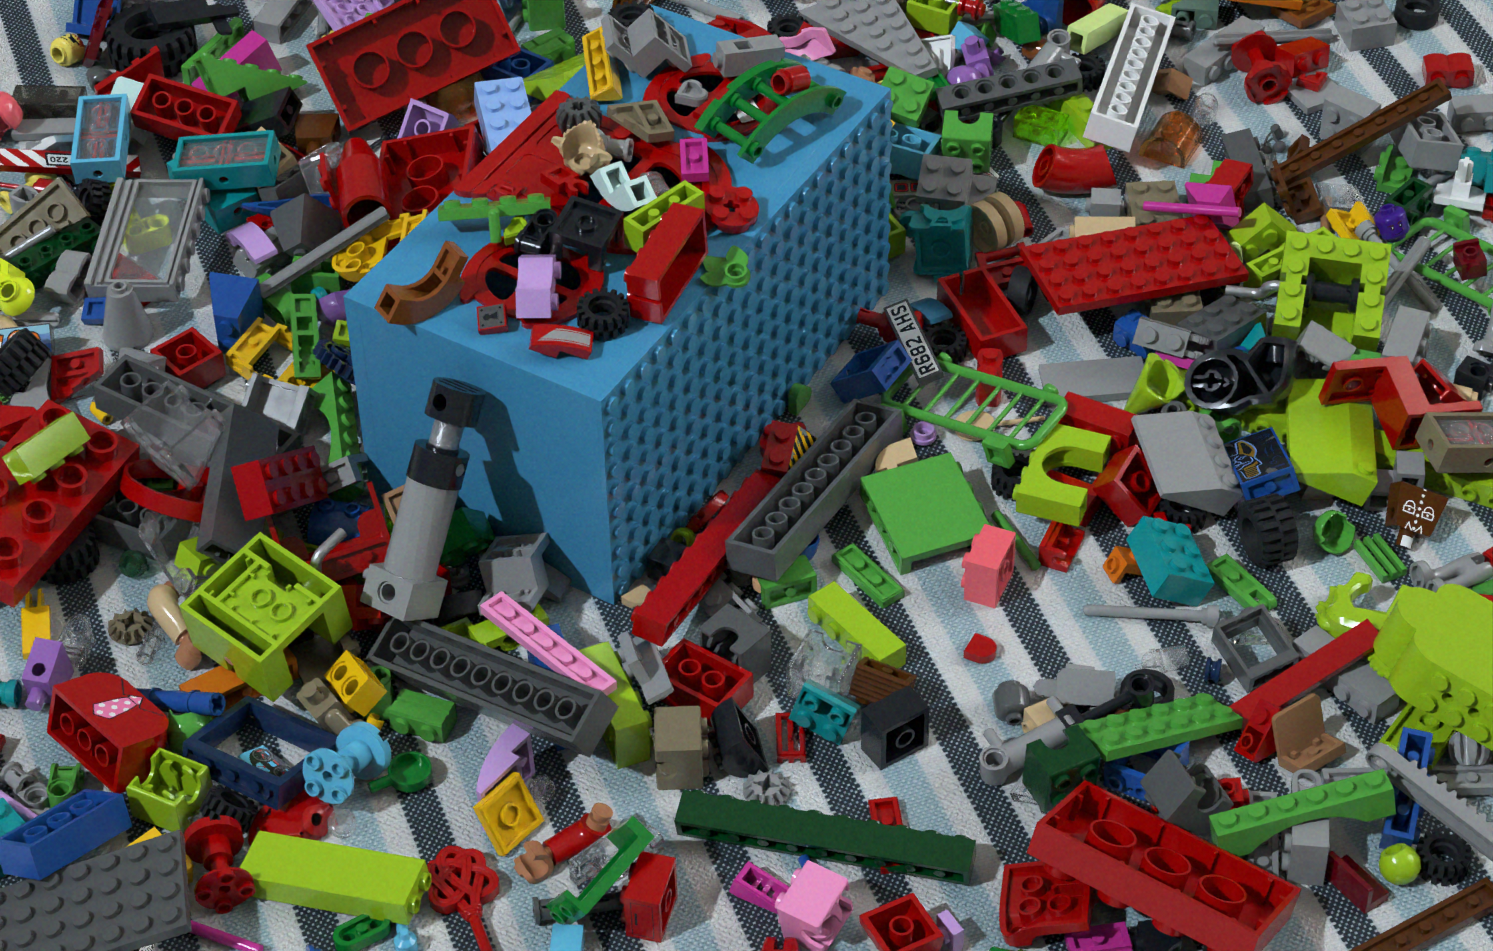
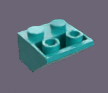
(824, 711)

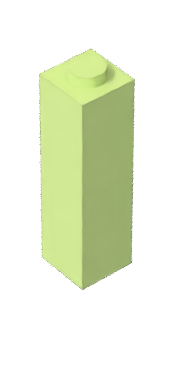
(1096, 28)

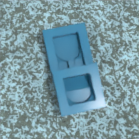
(931, 310)

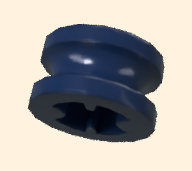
(1212, 670)

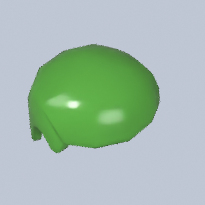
(1333, 532)

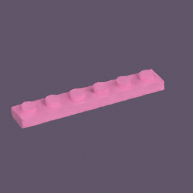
(545, 643)

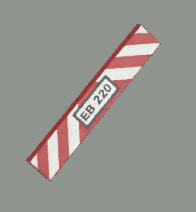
(51, 162)

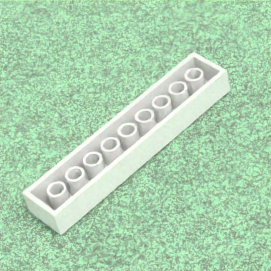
(1129, 78)

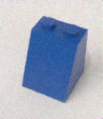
(235, 306)

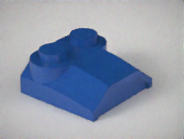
(1049, 13)

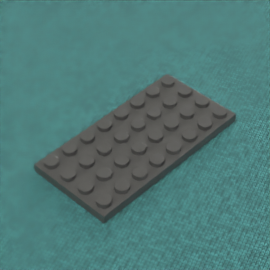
(102, 902)

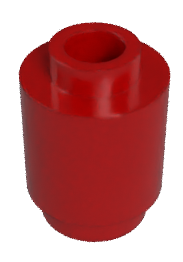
(791, 80)

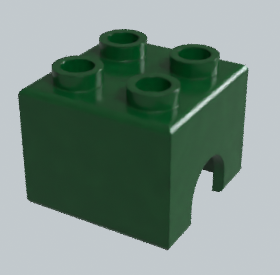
(1056, 773)

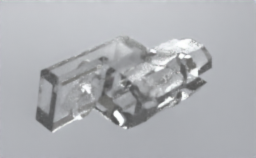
(594, 857)

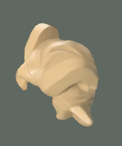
(582, 148)

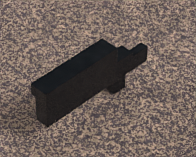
(191, 13)

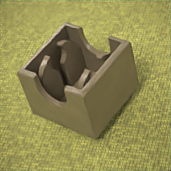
(680, 747)

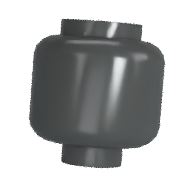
(1010, 701)

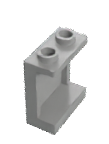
(280, 402)

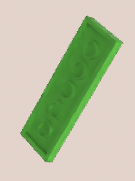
(1160, 726)

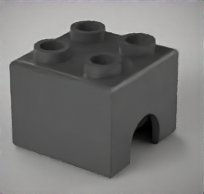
(738, 639)
(1184, 795)

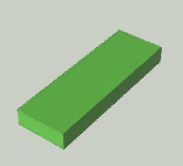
(868, 576)

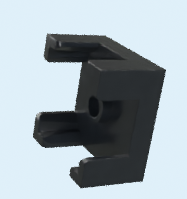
(587, 228)

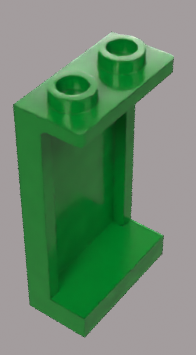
(631, 840)

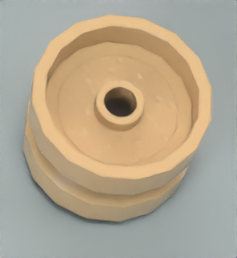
(996, 222)

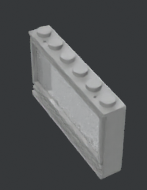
(148, 237)

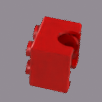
(1436, 385)

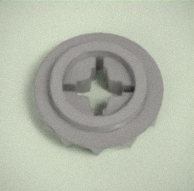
(776, 794)

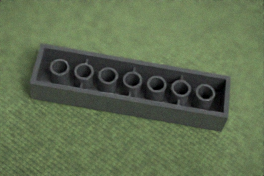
(133, 381)

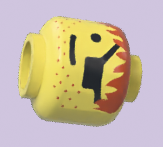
(67, 49)

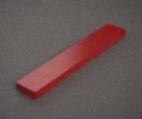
(1310, 671)

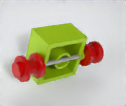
(942, 15)

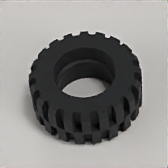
(133, 34)

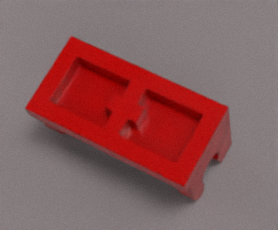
(1060, 546)

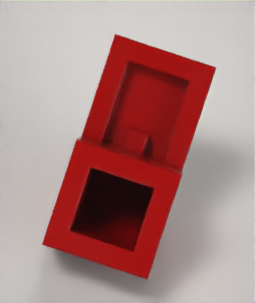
(360, 613)

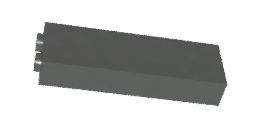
(222, 523)

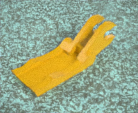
(34, 621)

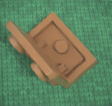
(1302, 736)

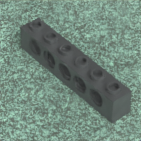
(1011, 90)

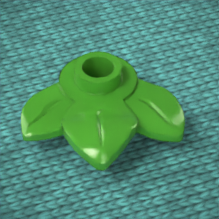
(727, 271)

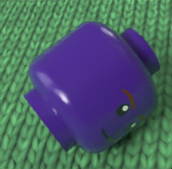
(1392, 223)

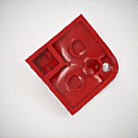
(1040, 904)

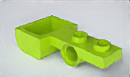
(488, 633)

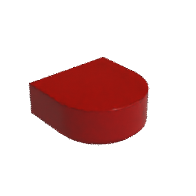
(980, 649)

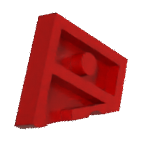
(74, 371)

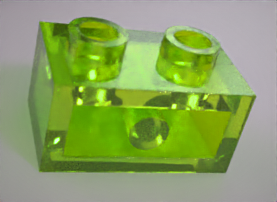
(1040, 125)

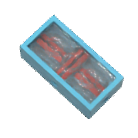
(101, 137)

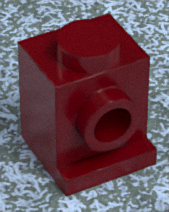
(1469, 259)

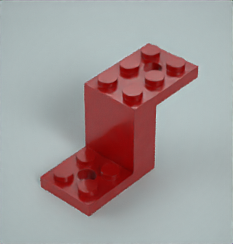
(1393, 392)

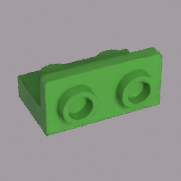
(1391, 172)

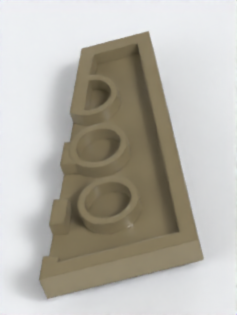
(52, 206)

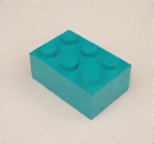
(1170, 561)

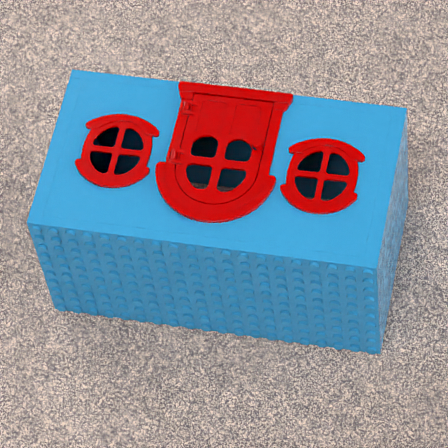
(654, 419)

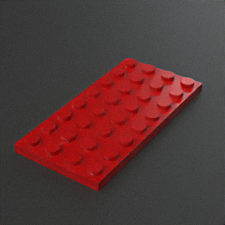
(1133, 264)

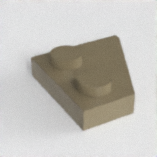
(643, 119)

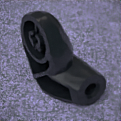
(1241, 380)

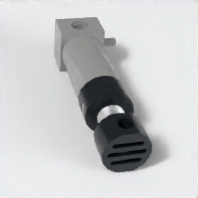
(407, 578)

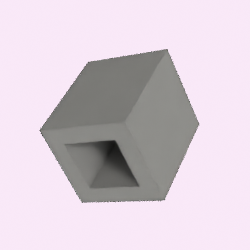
(1104, 202)

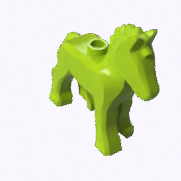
(1339, 614)

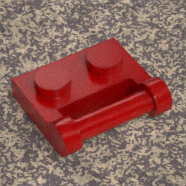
(1001, 270)

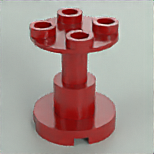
(1266, 79)
(214, 846)

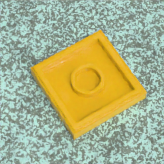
(508, 813)

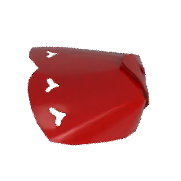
(293, 818)

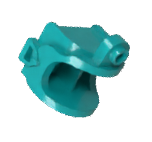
(941, 239)

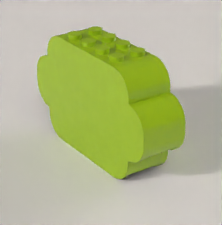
(1443, 656)

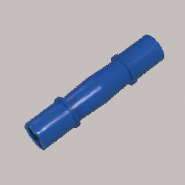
(185, 702)

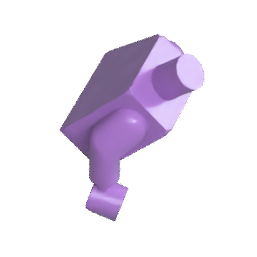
(980, 57)

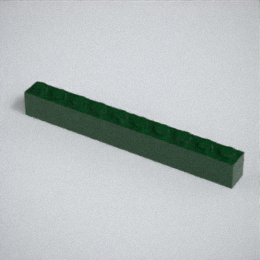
(826, 836)

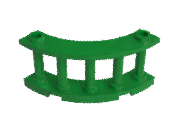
(756, 81)

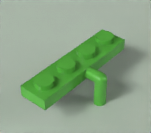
(493, 210)

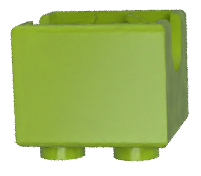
(170, 792)

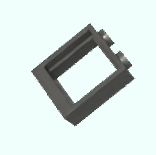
(1266, 670)

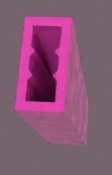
(249, 50)

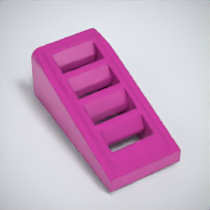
(750, 893)

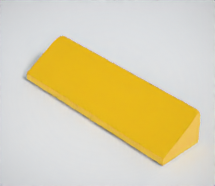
(601, 68)

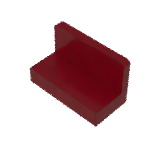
(1354, 882)

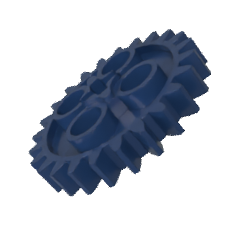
(336, 358)

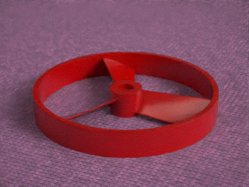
(186, 504)

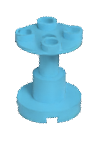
(358, 754)

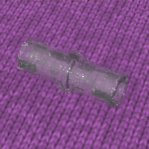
(152, 642)

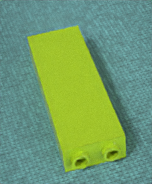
(336, 877)

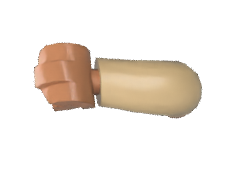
(164, 607)

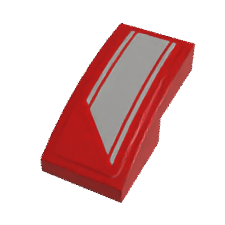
(553, 338)

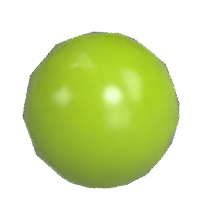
(1399, 864)

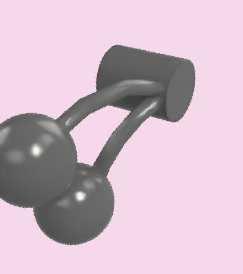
(1279, 146)

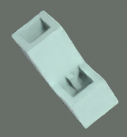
(619, 190)

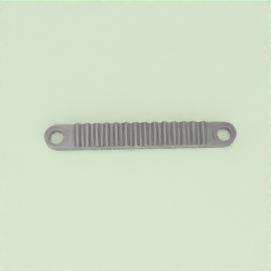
(1434, 797)

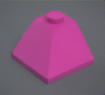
(1213, 195)

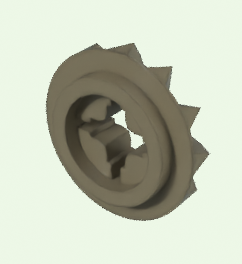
(135, 633)

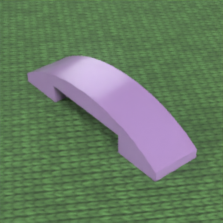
(253, 241)

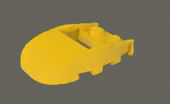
(364, 253)
(255, 342)

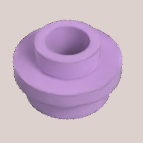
(923, 433)

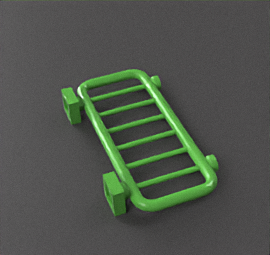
(1457, 225)
(995, 445)

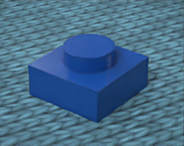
(93, 310)

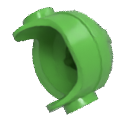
(182, 727)

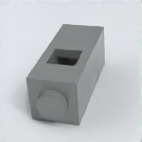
(739, 55)

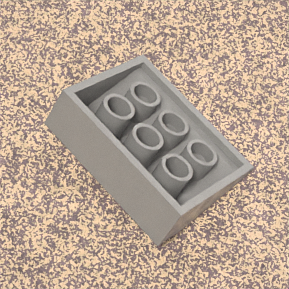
(1188, 460)

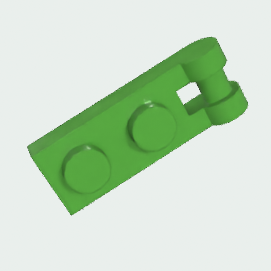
(1240, 583)

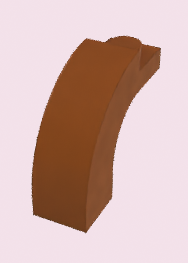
(428, 295)

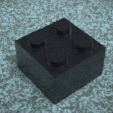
(894, 727)

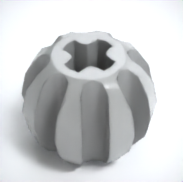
(1467, 751)

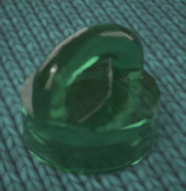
(133, 563)

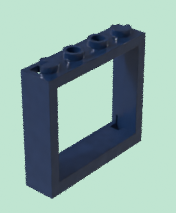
(244, 776)

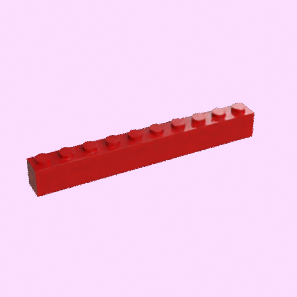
(699, 565)

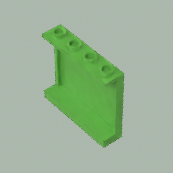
(922, 509)

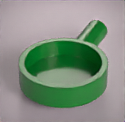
(406, 773)

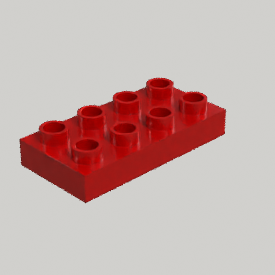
(409, 54)
(427, 168)
(47, 516)
(1162, 871)

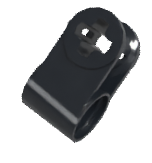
(535, 235)

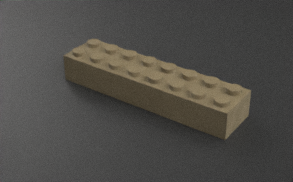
(1174, 307)

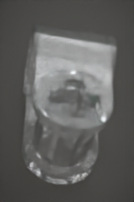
(77, 639)

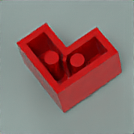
(1237, 175)

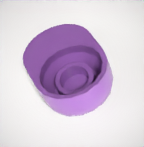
(962, 74)

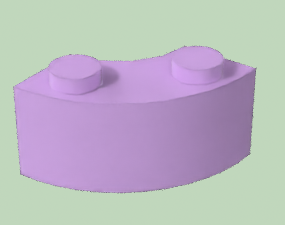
(537, 286)

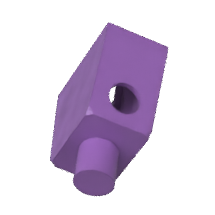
(45, 667)

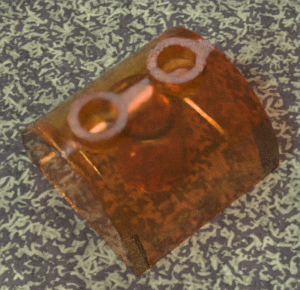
(456, 97)
(1172, 139)

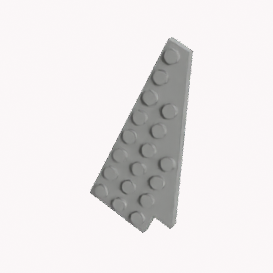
(876, 30)

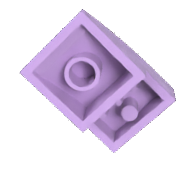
(508, 755)

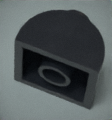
(736, 740)

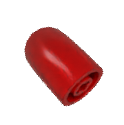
(1073, 170)

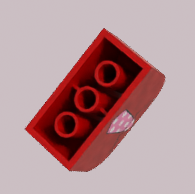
(107, 727)

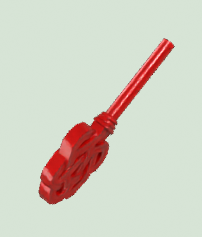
(455, 891)

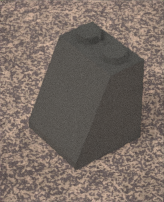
(304, 224)

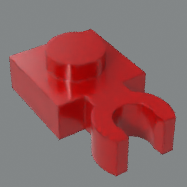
(563, 179)

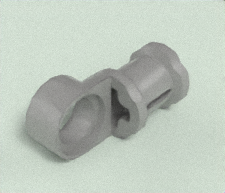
(618, 148)
(20, 779)

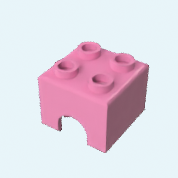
(814, 907)

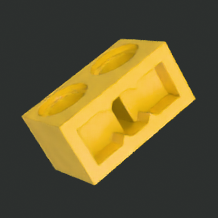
(354, 684)

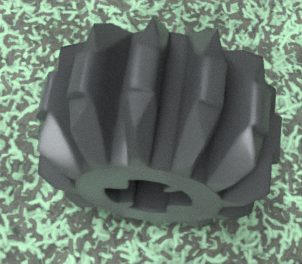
(576, 111)

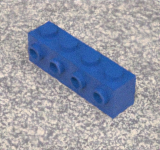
(1402, 826)

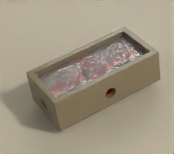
(1457, 441)

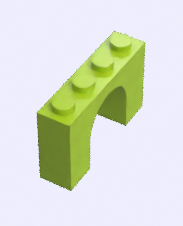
(1053, 500)

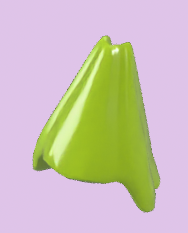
(1155, 386)

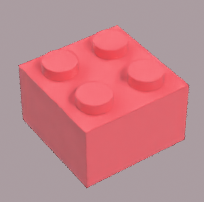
(988, 565)

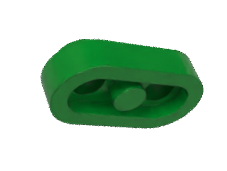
(360, 933)

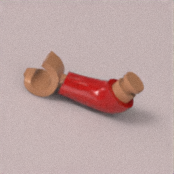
(541, 858)

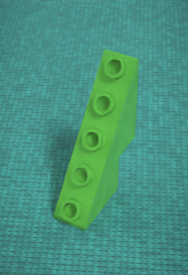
(249, 81)

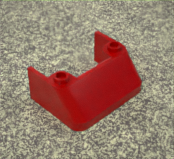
(351, 555)

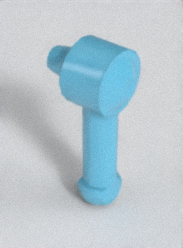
(405, 939)

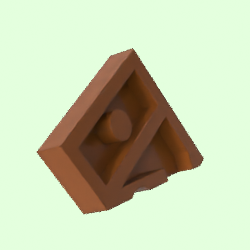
(1310, 12)

